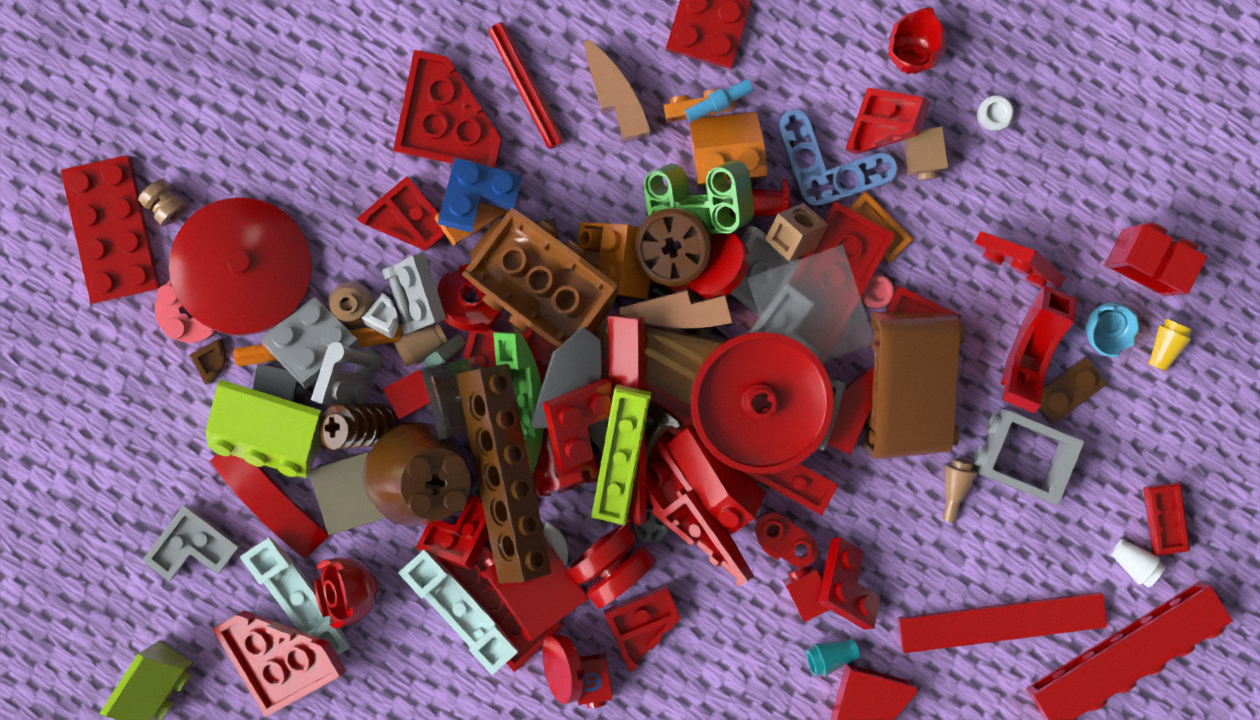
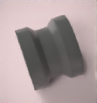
(650, 530)

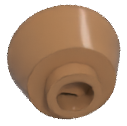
(358, 297)

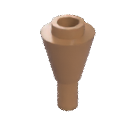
(958, 480)

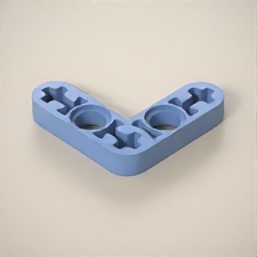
(817, 172)

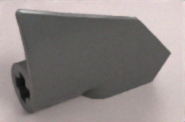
(570, 367)

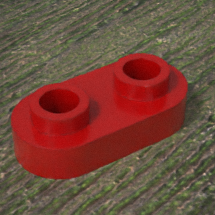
(786, 539)

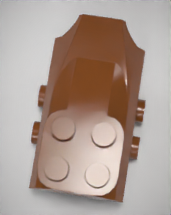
(539, 279)

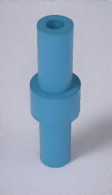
(719, 100)

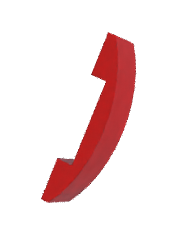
(271, 504)

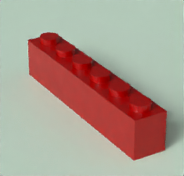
(1131, 654)

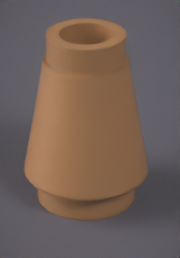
(419, 344)

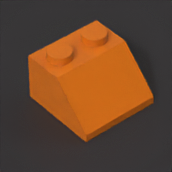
(727, 139)

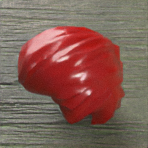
(917, 41)

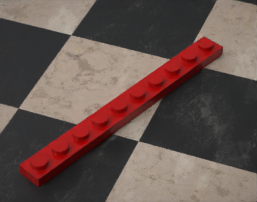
(796, 483)

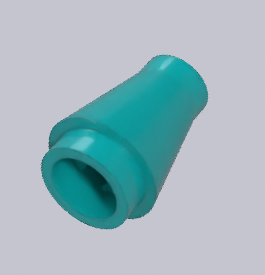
(830, 656)

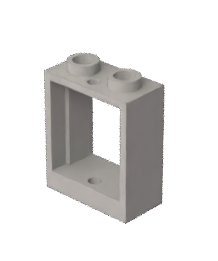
(1059, 469)

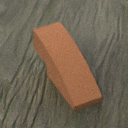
(616, 94)
(680, 312)

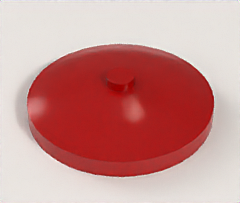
(240, 266)
(761, 402)

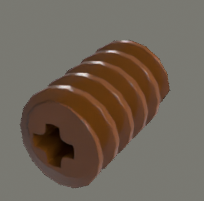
(355, 425)

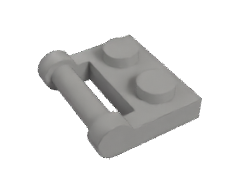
(415, 293)
(341, 386)

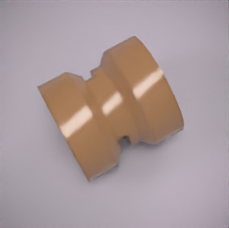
(163, 202)

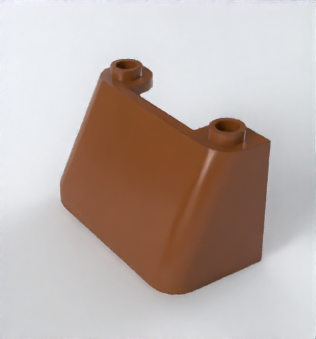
(914, 384)

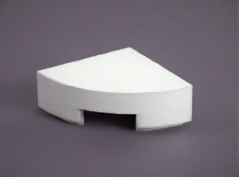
(382, 316)
(557, 541)

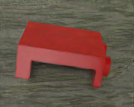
(539, 601)

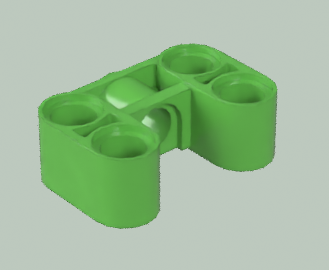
(710, 207)

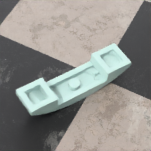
(292, 591)
(460, 610)

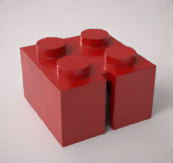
(1156, 260)

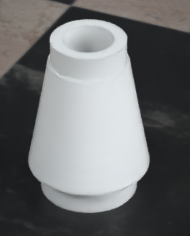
(1138, 563)

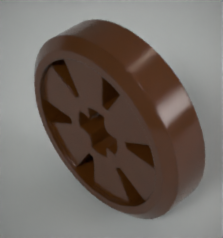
(692, 256)

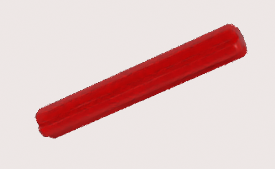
(526, 85)

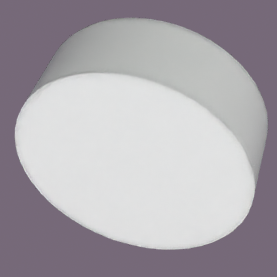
(995, 113)

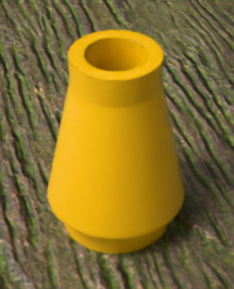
(1168, 344)

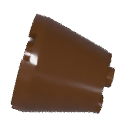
(401, 477)

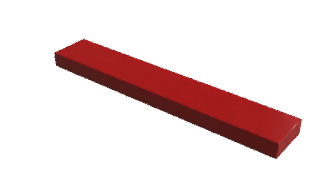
(627, 369)
(1002, 622)

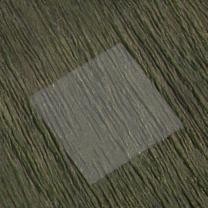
(814, 304)

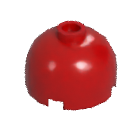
(345, 590)

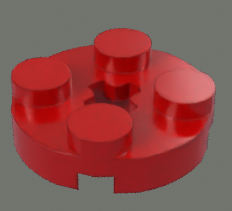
(459, 312)

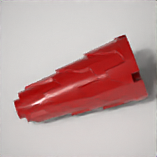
(546, 473)

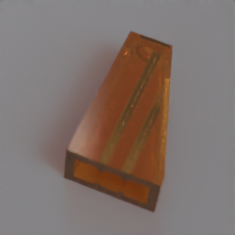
(669, 357)

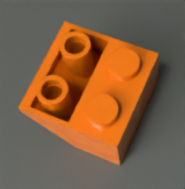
(613, 253)

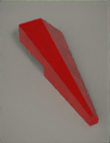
(683, 512)

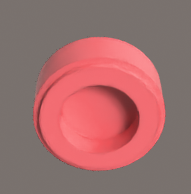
(878, 292)

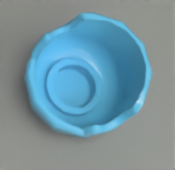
(1121, 328)

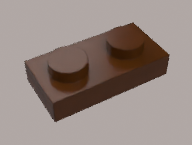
(1070, 390)

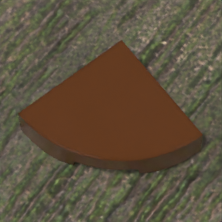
(209, 360)

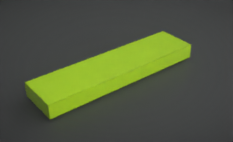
(621, 454)

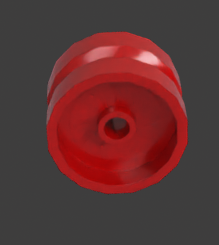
(615, 569)

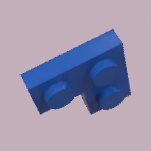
(476, 184)

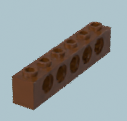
(503, 474)

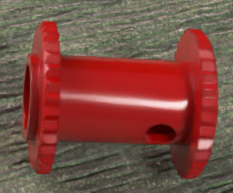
(770, 202)

